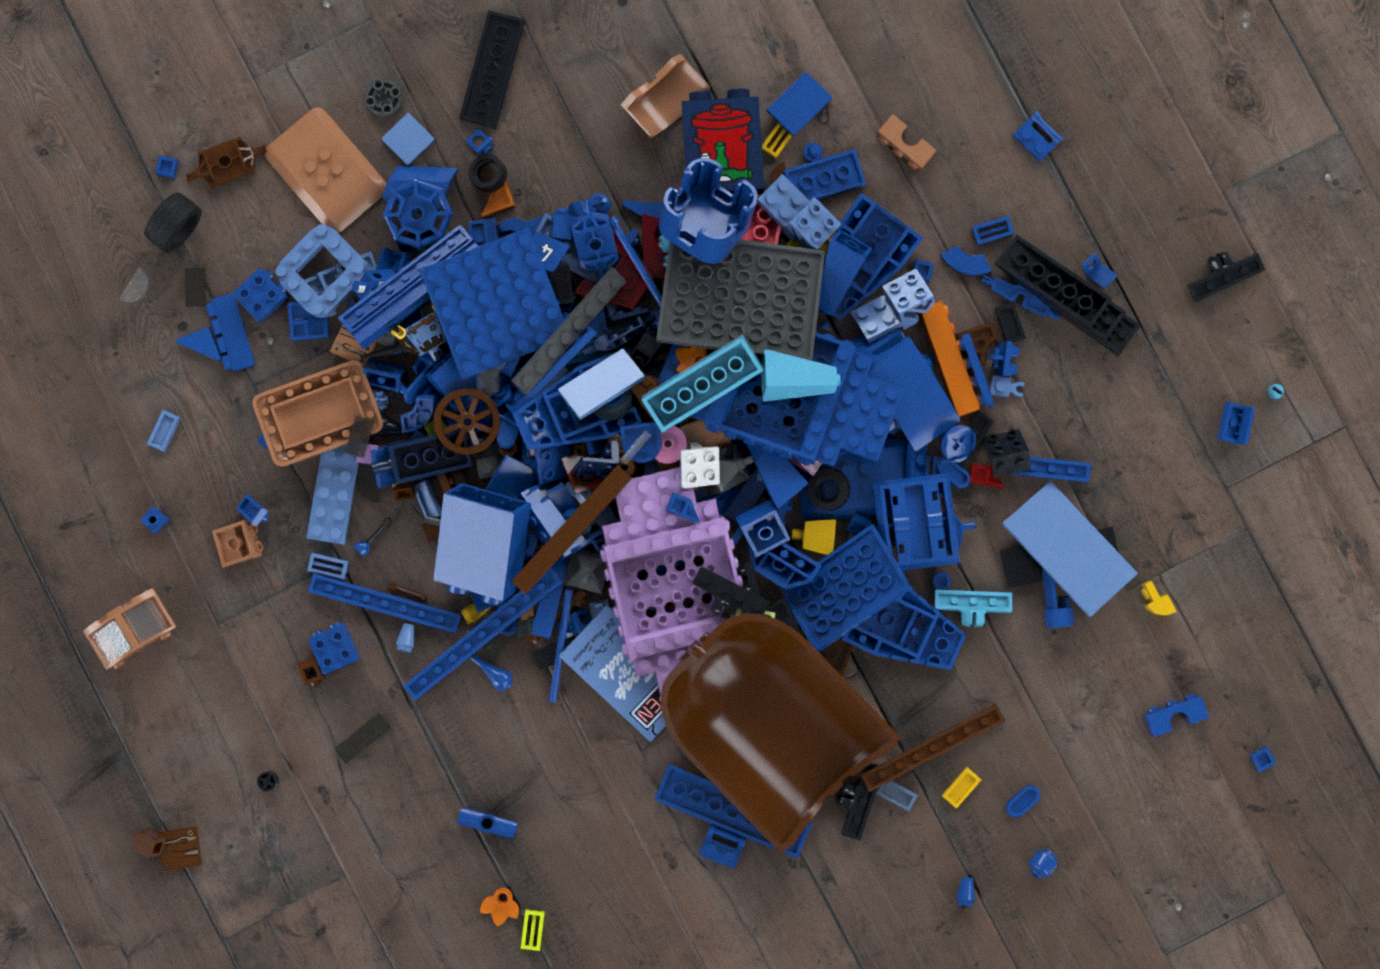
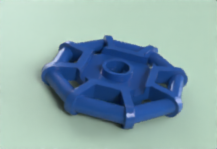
(427, 208)

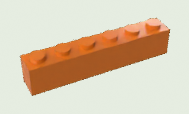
(949, 359)

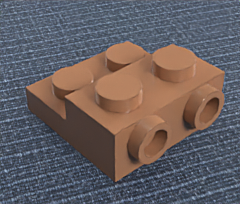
(237, 543)

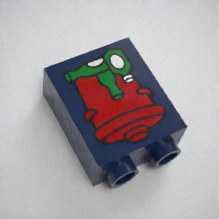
(726, 133)

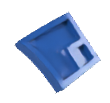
(305, 325)

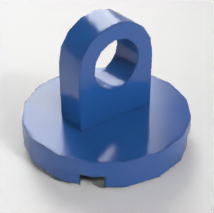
(958, 443)

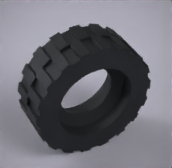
(818, 478)

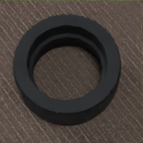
(172, 222)

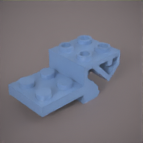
(797, 215)
(896, 307)

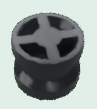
(265, 783)

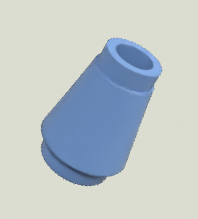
(406, 639)

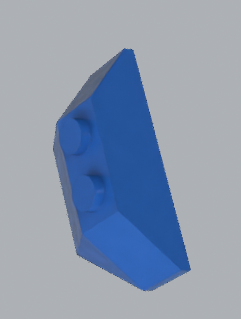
(785, 566)

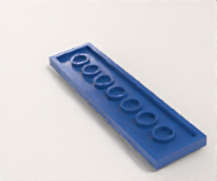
(705, 801)

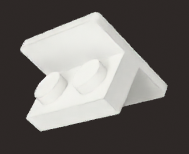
(699, 466)

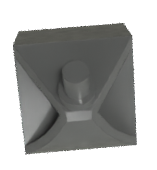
(732, 469)
(586, 571)

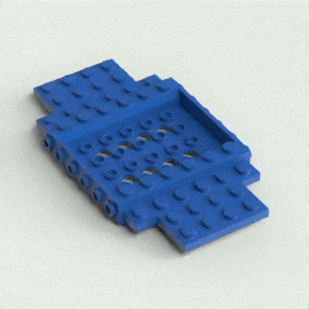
(848, 420)

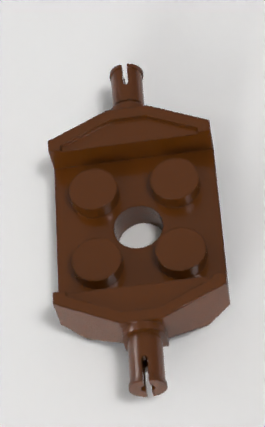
(241, 162)

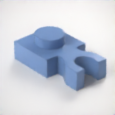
(1002, 387)

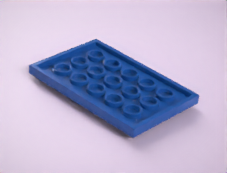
(847, 589)

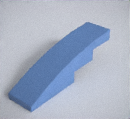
(325, 278)

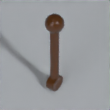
(393, 587)

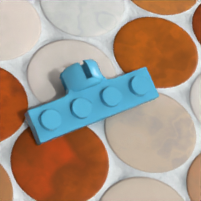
(973, 604)

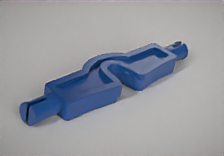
(1011, 292)

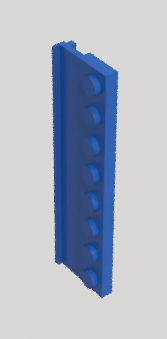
(401, 292)

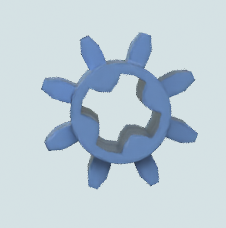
(380, 398)

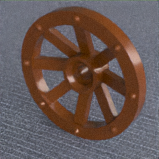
(478, 447)

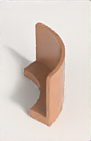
(660, 102)

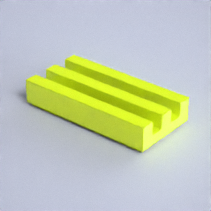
(535, 913)

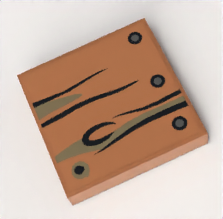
(349, 348)

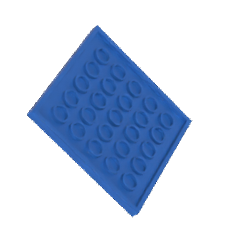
(493, 302)

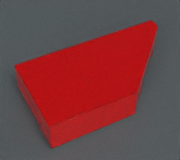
(983, 475)

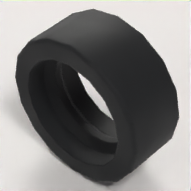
(476, 166)

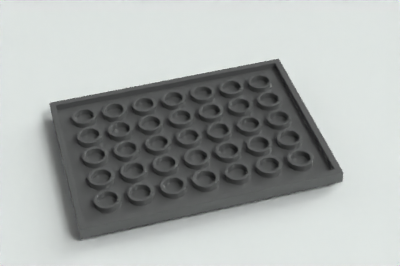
(755, 291)

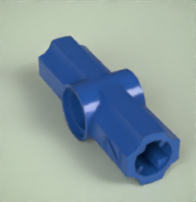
(475, 820)

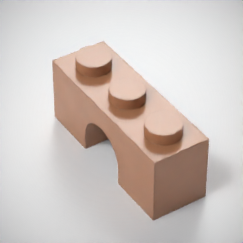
(916, 155)

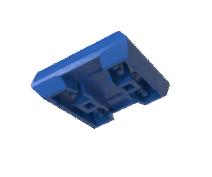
(918, 520)

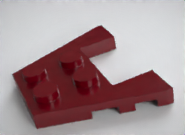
(652, 254)
(631, 291)

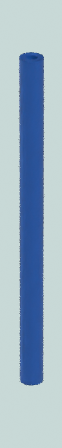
(560, 645)

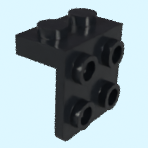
(1007, 452)

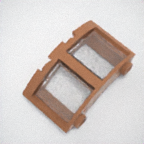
(129, 629)

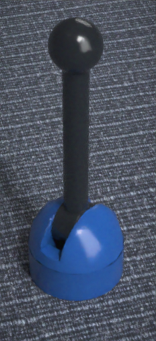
(363, 546)

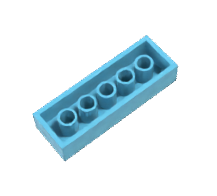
(702, 383)

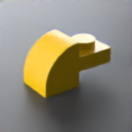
(1158, 604)

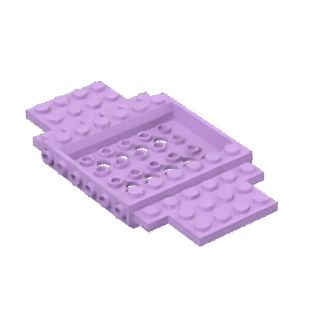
(656, 537)

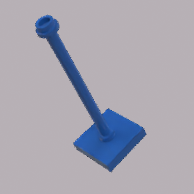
(638, 264)

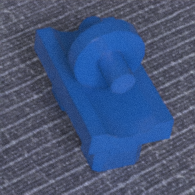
(1002, 357)

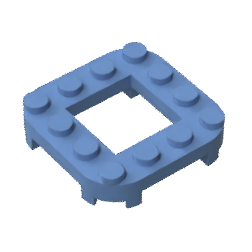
(302, 253)

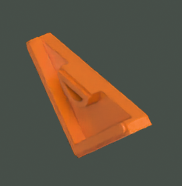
(498, 201)

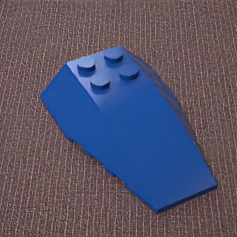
(891, 244)
(551, 422)
(909, 632)

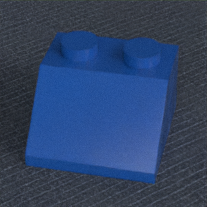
(762, 528)

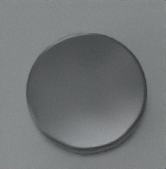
(383, 98)

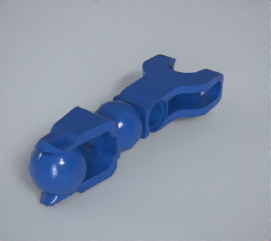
(598, 203)

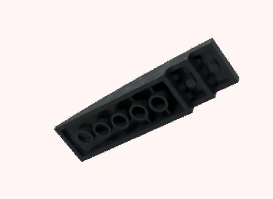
(1068, 295)

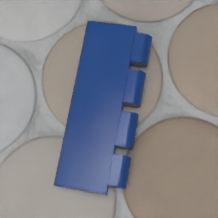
(232, 329)

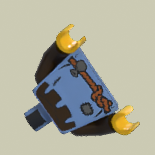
(422, 337)

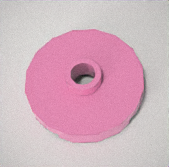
(678, 442)

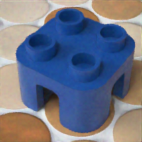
(704, 215)

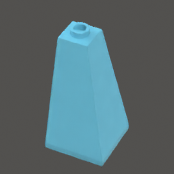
(795, 377)

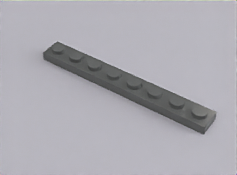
(568, 331)

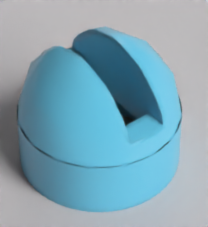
(1273, 394)

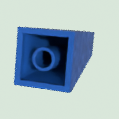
(841, 267)
(778, 475)

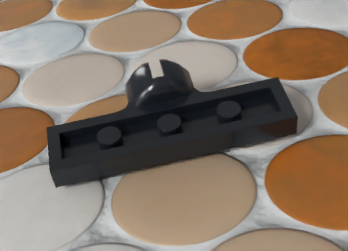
(1224, 274)
(729, 594)
(858, 804)

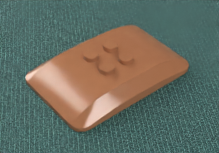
(326, 170)
(315, 412)

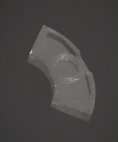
(488, 380)

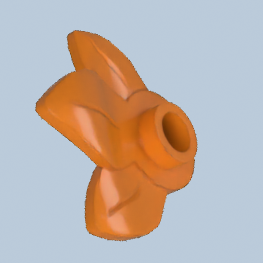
(689, 356)
(500, 909)

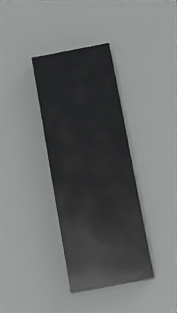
(492, 69)
(1023, 569)

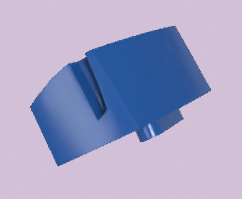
(923, 407)

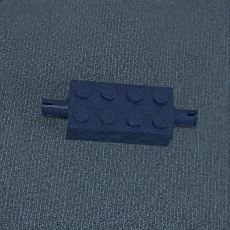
(423, 457)

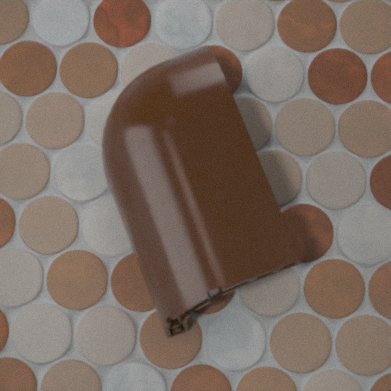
(770, 722)

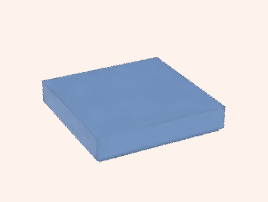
(408, 139)

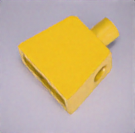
(816, 536)

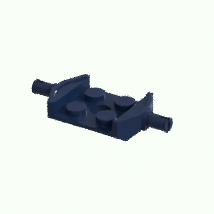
(605, 344)

